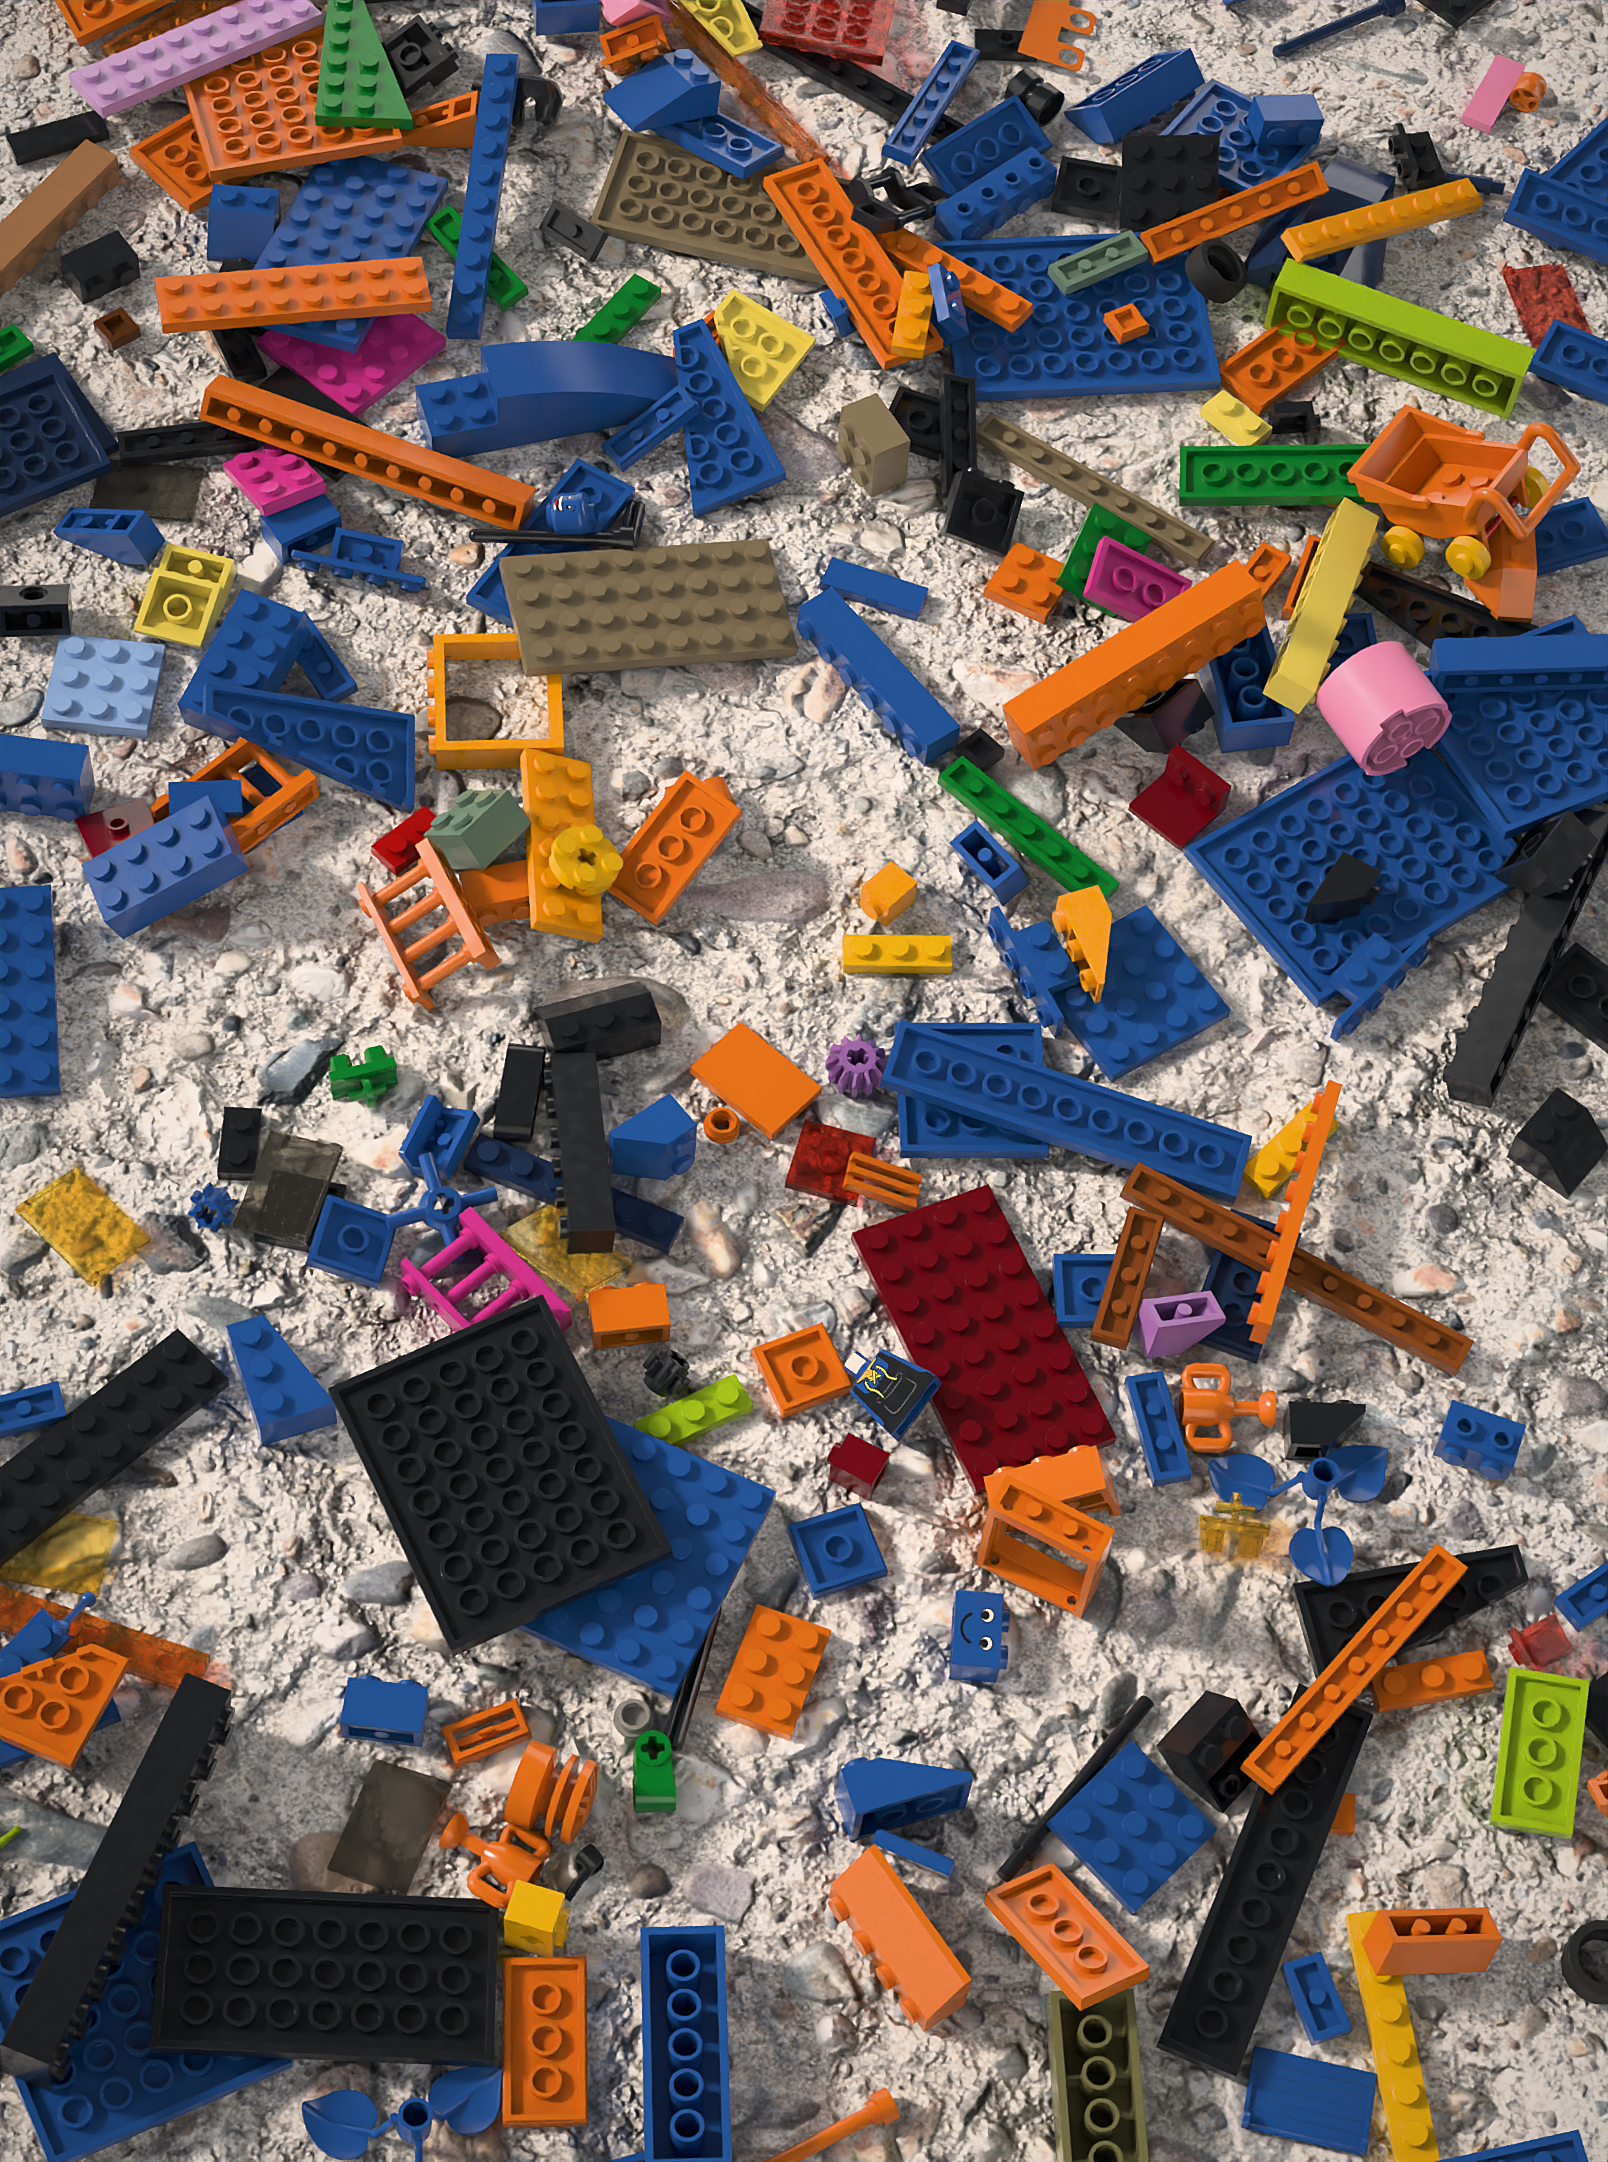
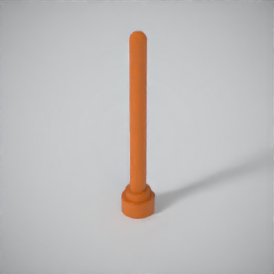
(878, 2110)

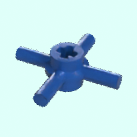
(447, 1197)

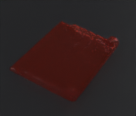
(1542, 296)

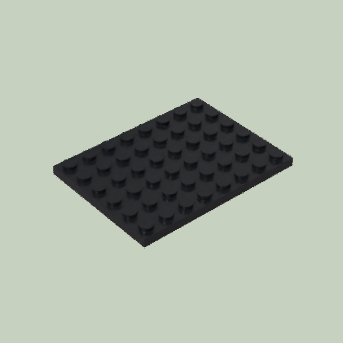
(499, 1474)

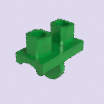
(362, 1080)

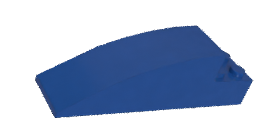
(541, 394)

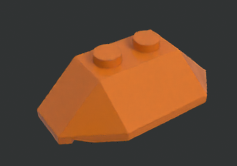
(1511, 578)

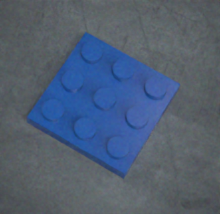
(1131, 1827)

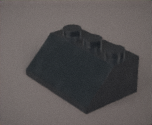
(602, 1022)

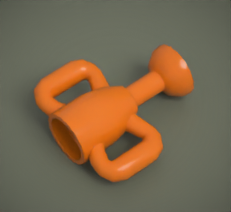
(1211, 1407)
(499, 1858)

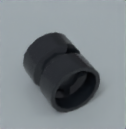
(1039, 98)

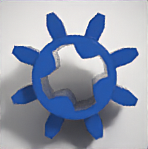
(212, 1207)

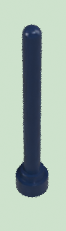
(1383, 7)

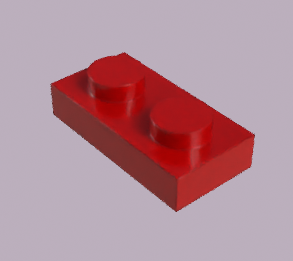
(397, 847)

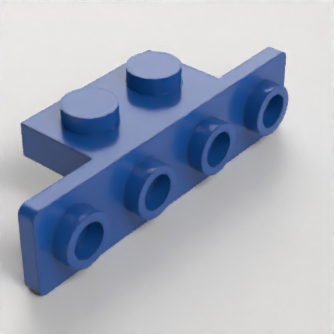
(365, 556)
(1038, 963)
(1370, 974)

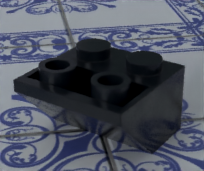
(1209, 1748)

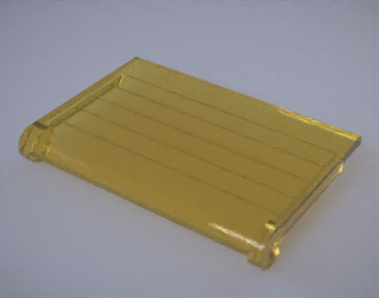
(83, 1225)
(539, 1244)
(66, 1556)

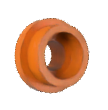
(725, 1117)

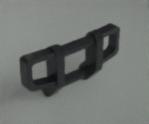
(916, 200)

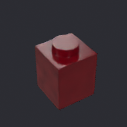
(857, 1465)

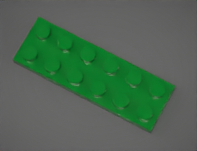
(1268, 475)

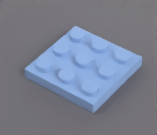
(103, 686)

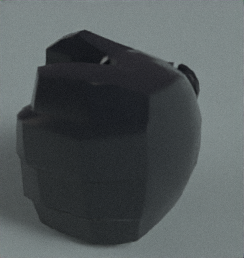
(545, 93)

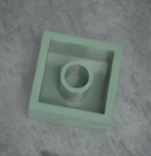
(478, 828)

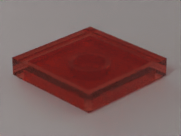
(822, 1161)

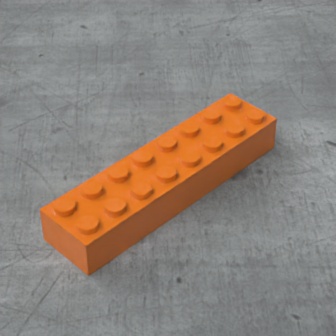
(1135, 665)

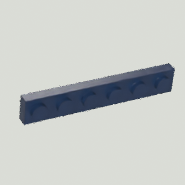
(534, 1178)

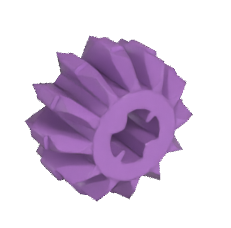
(856, 1065)

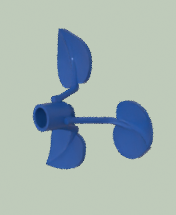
(1317, 1552)
(346, 2118)

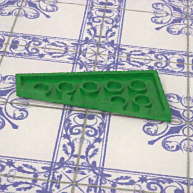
(355, 73)

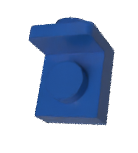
(837, 313)

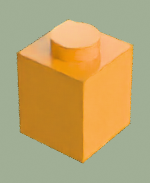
(888, 894)

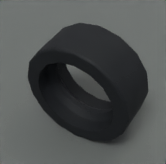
(1207, 281)
(1571, 1969)

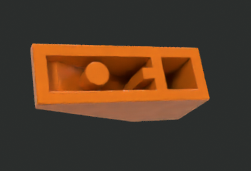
(445, 123)

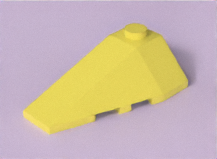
(727, 24)

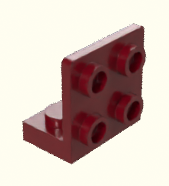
(1182, 799)

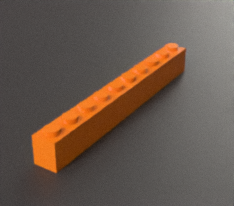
(367, 453)

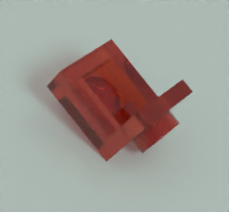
(1540, 1643)

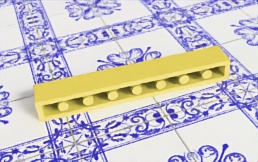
(1321, 606)

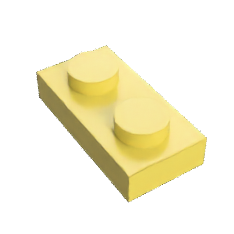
(1235, 420)

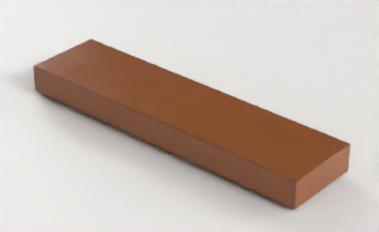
(1127, 1278)

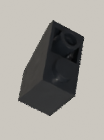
(1318, 1427)

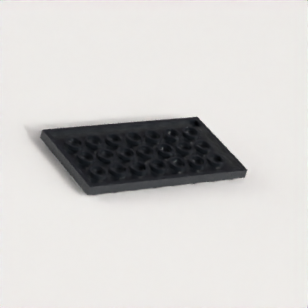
(325, 1976)

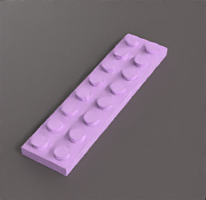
(191, 52)

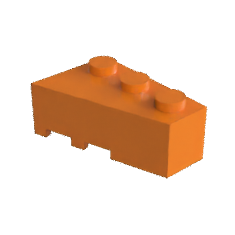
(1074, 1478)

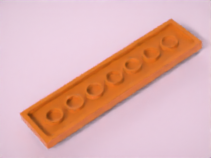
(844, 254)
(292, 295)

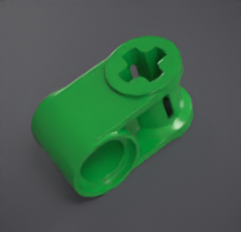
(653, 1779)

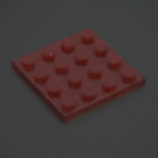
(830, 27)

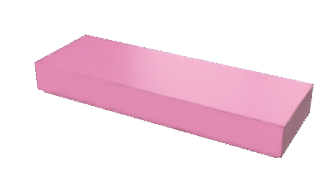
(1492, 94)

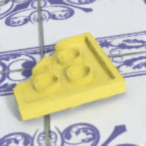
(759, 347)

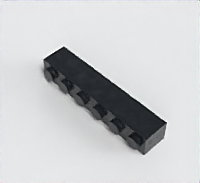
(580, 1153)

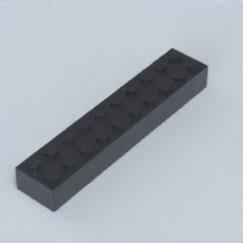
(116, 1884)

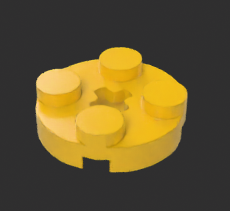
(595, 847)

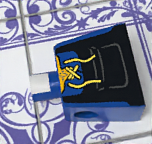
(891, 1389)

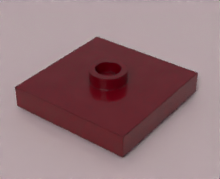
(113, 826)

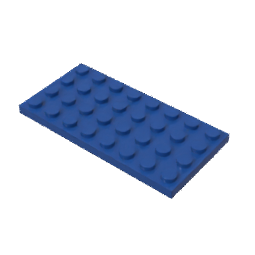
(346, 215)

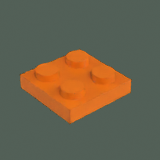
(1026, 583)

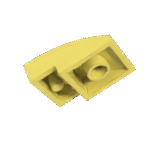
(185, 596)

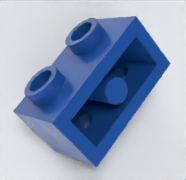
(1479, 1440)

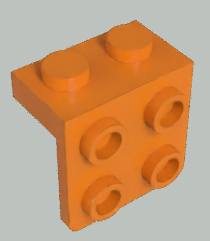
(634, 45)

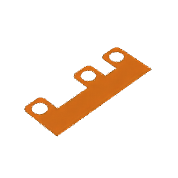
(1044, 28)

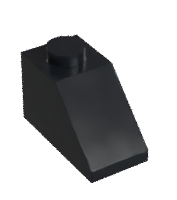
(1344, 891)

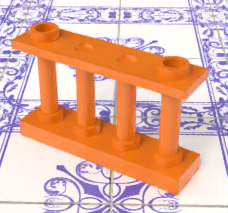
(268, 811)
(461, 921)

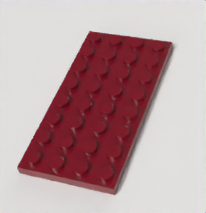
(985, 1331)

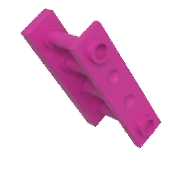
(498, 1259)

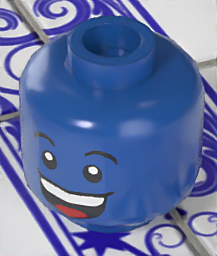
(571, 513)

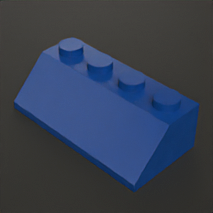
(1137, 96)

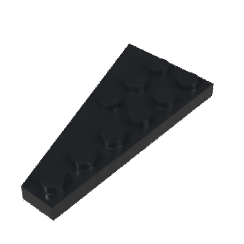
(1429, 610)

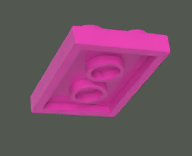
(274, 478)
(1130, 581)

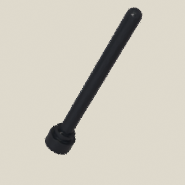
(619, 539)

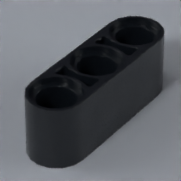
(519, 1093)

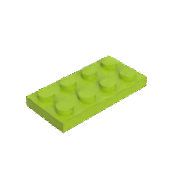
(1539, 1753)

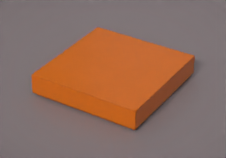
(802, 1370)

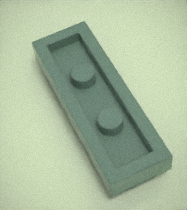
(1097, 262)

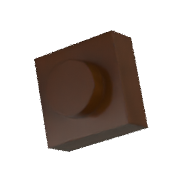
(117, 329)

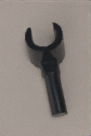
(592, 1863)

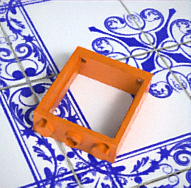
(1054, 1525)

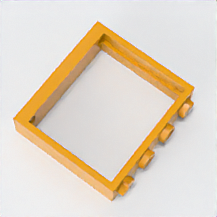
(484, 753)

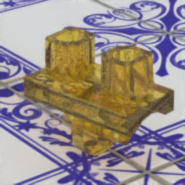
(1250, 1533)

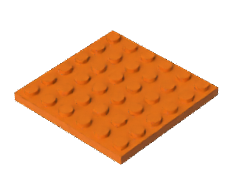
(263, 114)

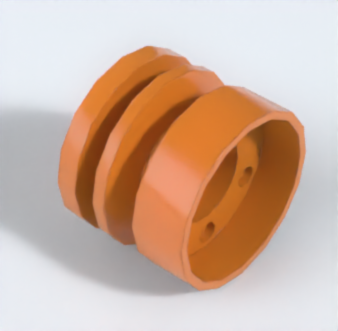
(551, 1792)

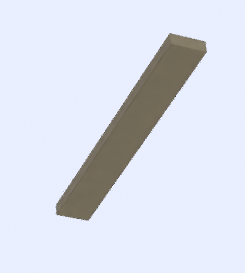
(1091, 487)

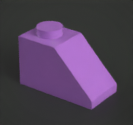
(1176, 1322)

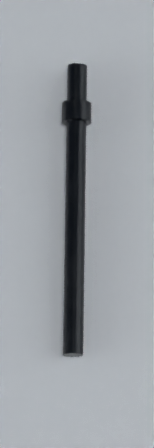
(1029, 1844)

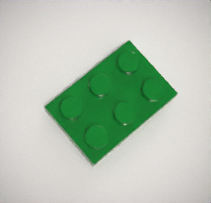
(1096, 525)

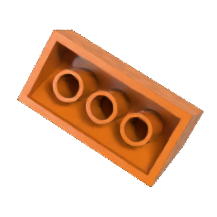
(899, 1940)

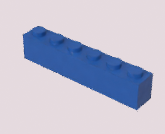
(1519, 663)
(878, 676)

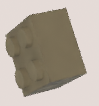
(873, 445)

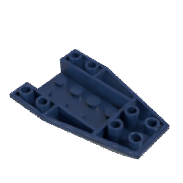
(1350, 188)

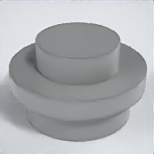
(633, 1718)

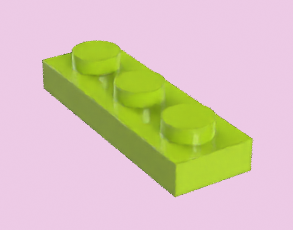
(698, 1412)

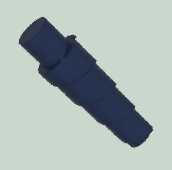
(1482, 183)

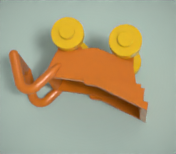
(1449, 485)

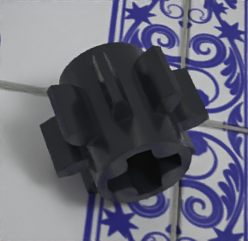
(666, 1373)

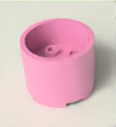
(1383, 707)

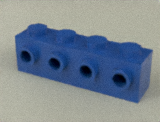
(996, 197)

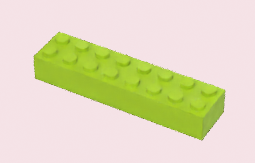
(1400, 338)

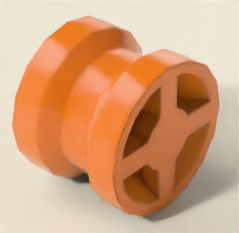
(1528, 92)

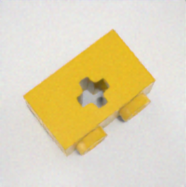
(536, 1919)

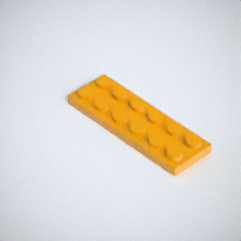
(555, 798)

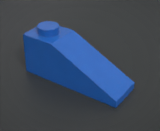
(114, 533)

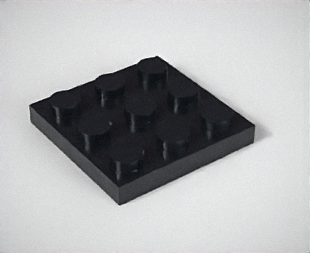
(1166, 178)

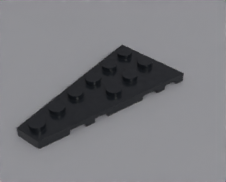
(1337, 1613)

